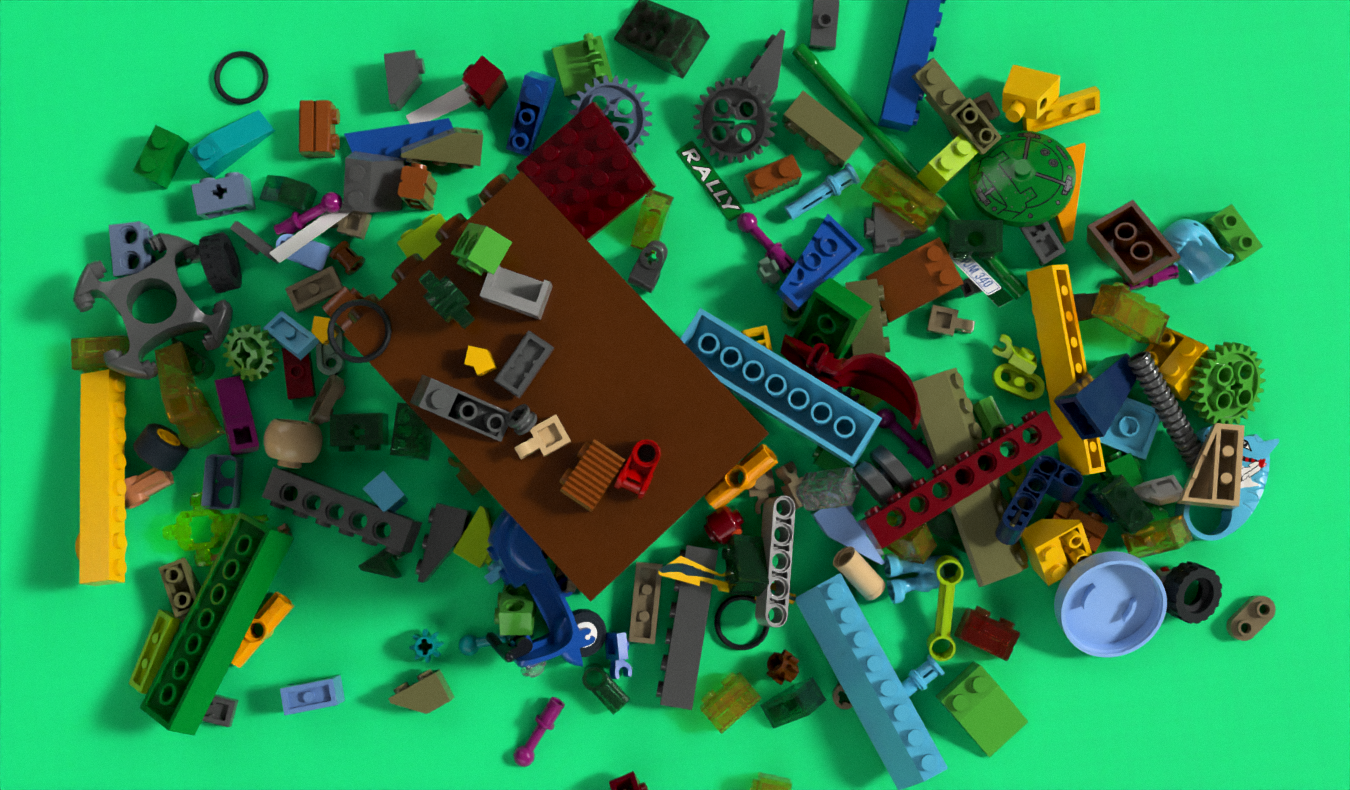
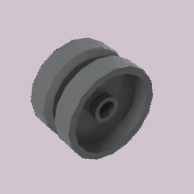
(884, 477)

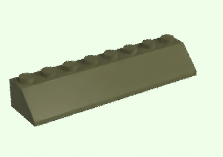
(950, 430)

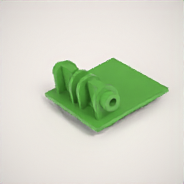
(581, 63)

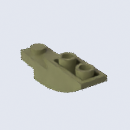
(954, 107)
(180, 586)

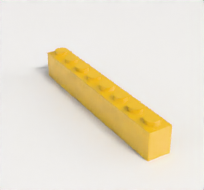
(1062, 359)
(102, 478)

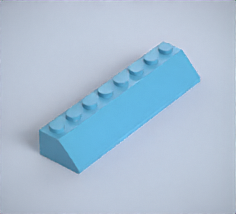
(781, 388)
(870, 683)

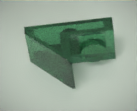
(383, 564)

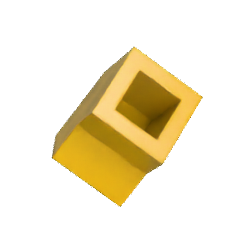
(319, 329)
(480, 360)

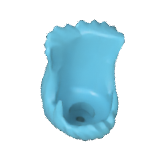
(1197, 249)

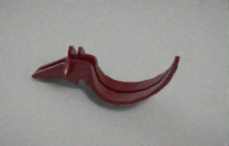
(863, 372)

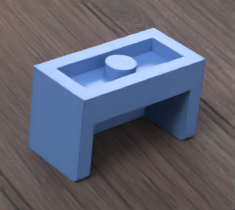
(312, 695)

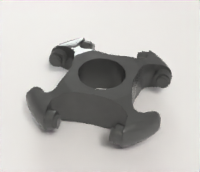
(163, 276)

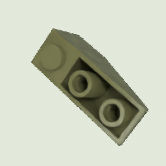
(451, 146)

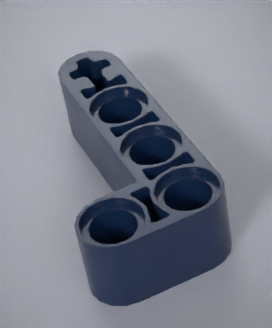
(1045, 477)

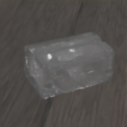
(828, 489)

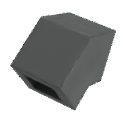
(970, 288)

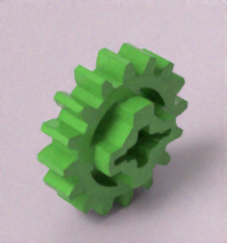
(250, 352)

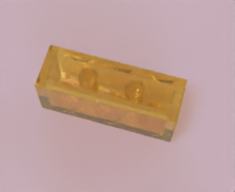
(903, 195)
(1130, 313)

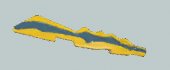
(692, 572)

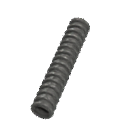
(1166, 406)

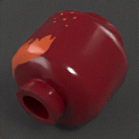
(723, 524)

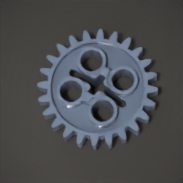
(614, 93)

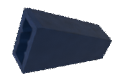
(1097, 396)

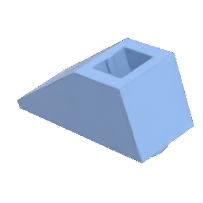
(844, 529)

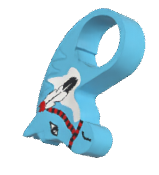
(1253, 481)

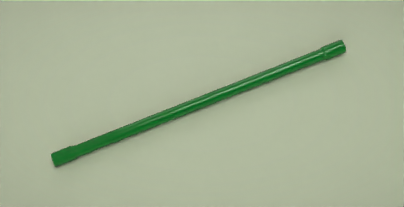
(812, 64)

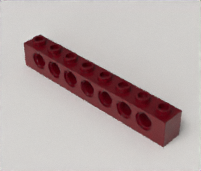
(1042, 435)

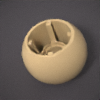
(293, 442)

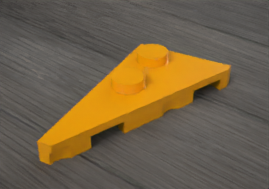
(1066, 219)

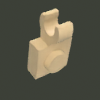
(547, 437)

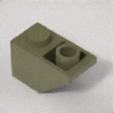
(425, 695)

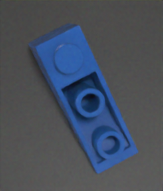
(530, 112)

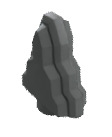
(887, 228)

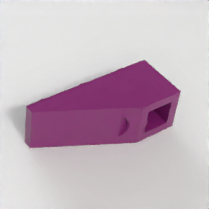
(236, 416)

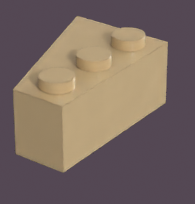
(1217, 470)

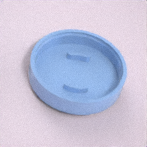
(1110, 604)

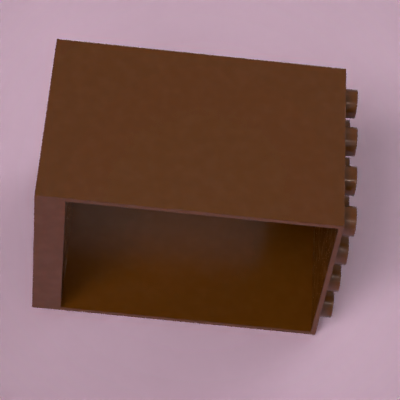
(609, 380)

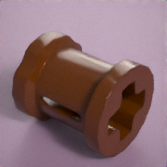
(347, 257)

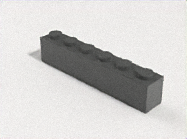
(687, 635)

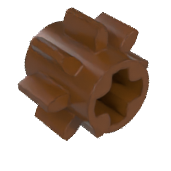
(782, 667)

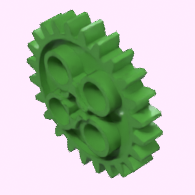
(1227, 383)

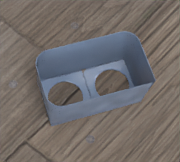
(211, 489)

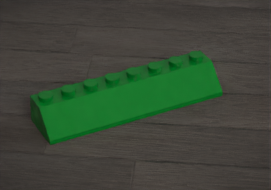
(216, 624)

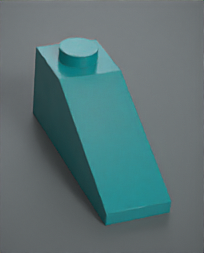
(231, 143)

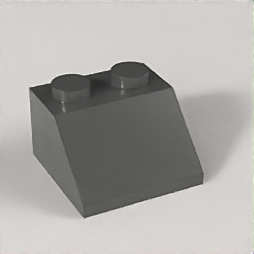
(372, 182)

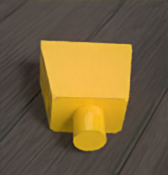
(1029, 93)

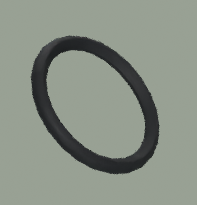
(224, 61)
(330, 331)
(718, 630)

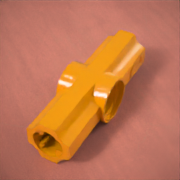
(752, 468)
(269, 617)

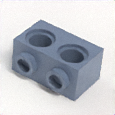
(125, 253)

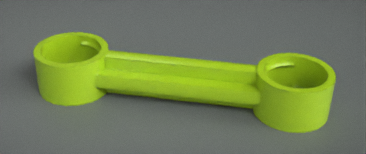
(944, 608)

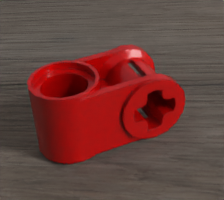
(638, 470)

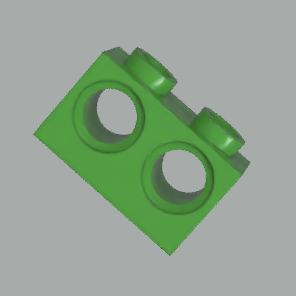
(1232, 234)
(480, 249)
(515, 611)

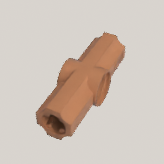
(145, 485)

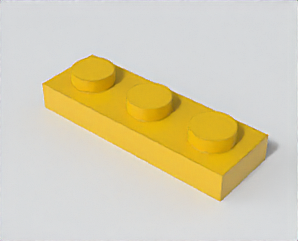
(1066, 109)

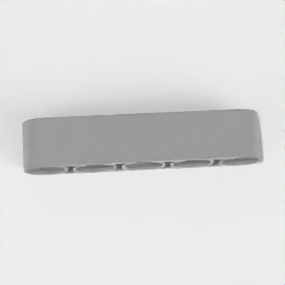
(783, 550)

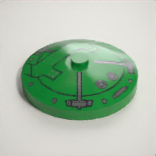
(1022, 179)

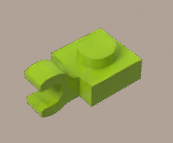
(1019, 357)

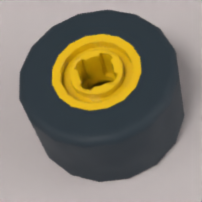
(160, 447)

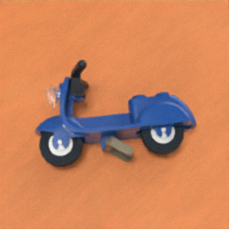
(570, 632)

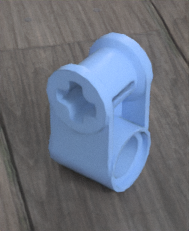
(311, 255)

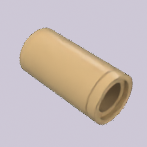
(859, 573)

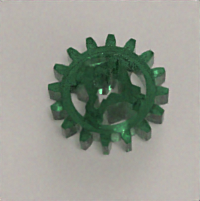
(446, 299)

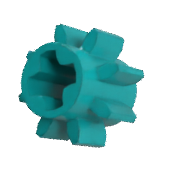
(422, 652)

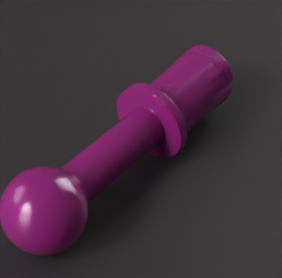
(330, 202)
(748, 223)
(917, 448)
(524, 754)

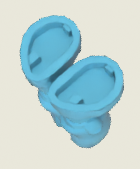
(923, 582)

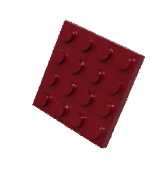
(588, 172)

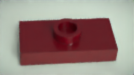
(298, 376)

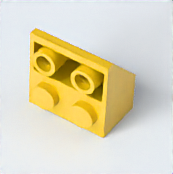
(1176, 361)
(1055, 547)

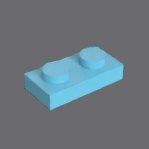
(291, 335)

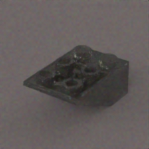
(663, 37)

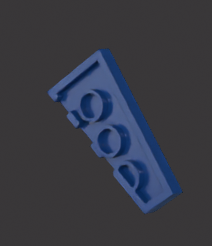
(390, 140)
(823, 258)

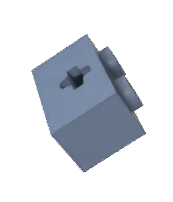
(236, 200)

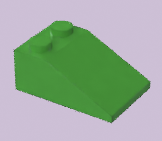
(982, 708)

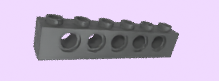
(280, 492)

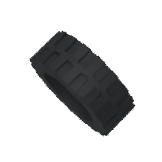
(220, 262)
(1206, 598)

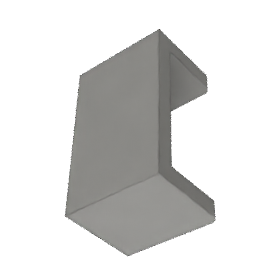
(516, 292)

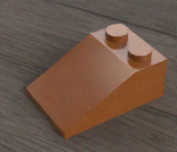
(916, 279)

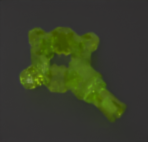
(221, 527)

